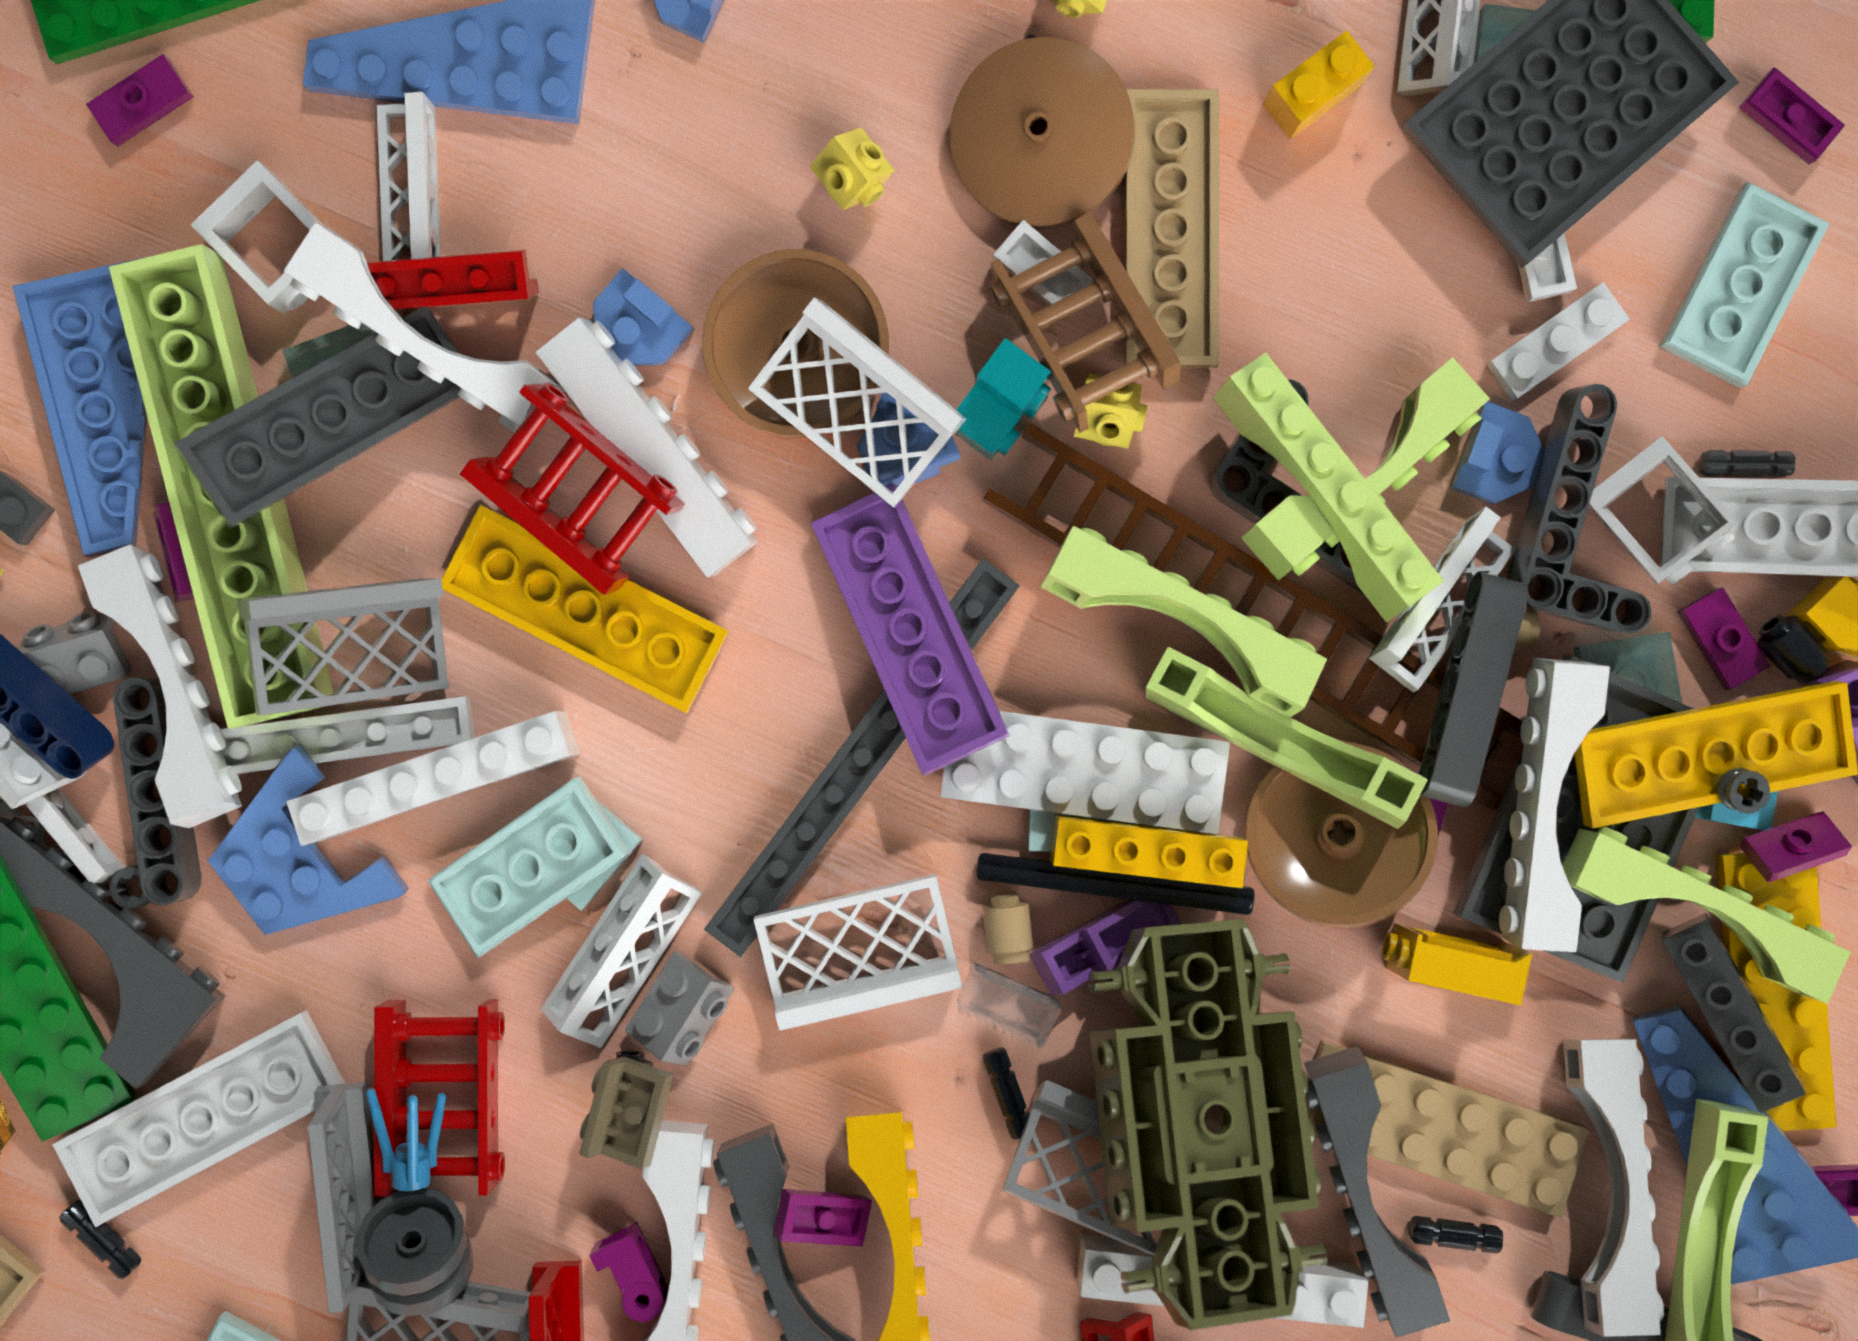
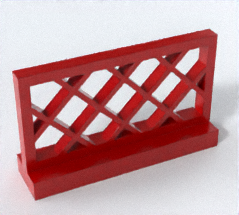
(556, 1301)

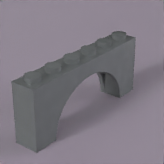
(158, 991)

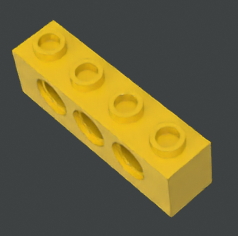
(1148, 851)

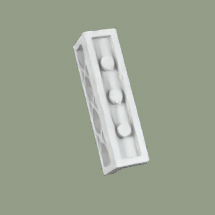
(1453, 41)
(422, 187)
(1410, 624)
(71, 833)
(612, 949)

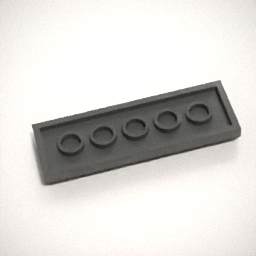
(314, 423)

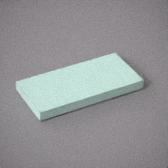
(1744, 285)
(529, 866)

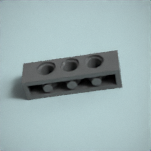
(1733, 1013)

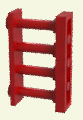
(531, 505)
(396, 1073)

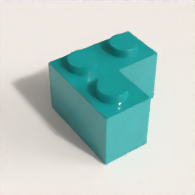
(1002, 395)

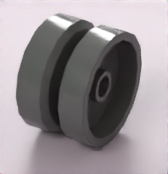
(415, 1252)

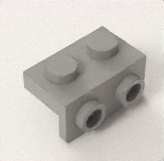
(77, 652)
(679, 1010)

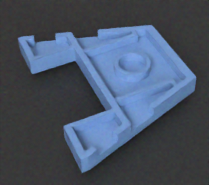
(277, 876)

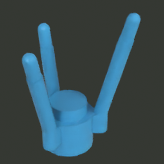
(411, 1162)

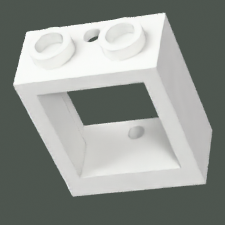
(234, 211)
(1632, 473)

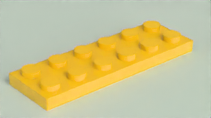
(622, 633)
(1680, 756)
(1796, 1019)

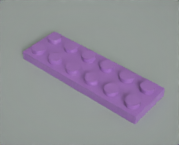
(910, 631)

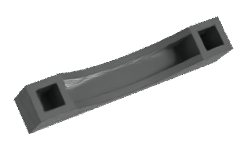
(1349, 1107)
(756, 1173)

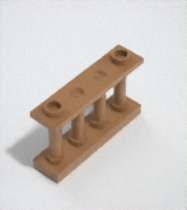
(1110, 284)

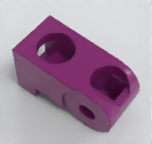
(634, 1271)

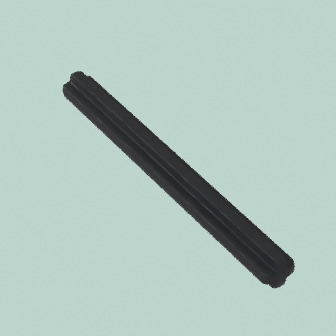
(1156, 890)

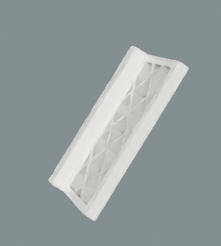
(883, 371)
(867, 990)

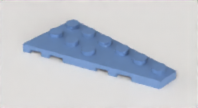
(481, 59)
(89, 400)
(1788, 1213)

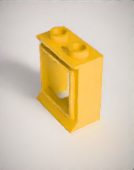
(1458, 963)

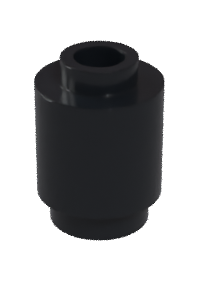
(1793, 648)

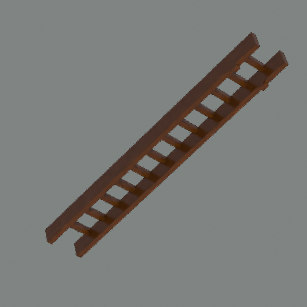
(1261, 576)

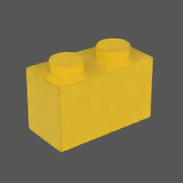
(1318, 84)

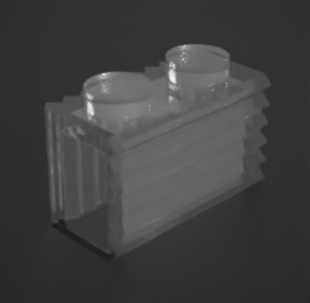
(1008, 1005)

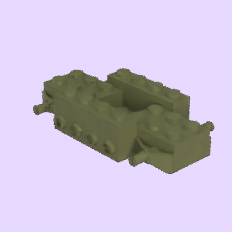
(1220, 1192)

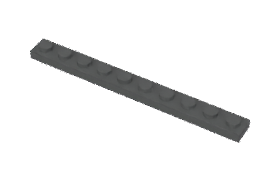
(842, 782)

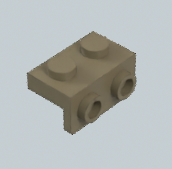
(626, 1111)

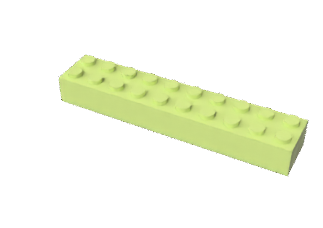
(189, 375)

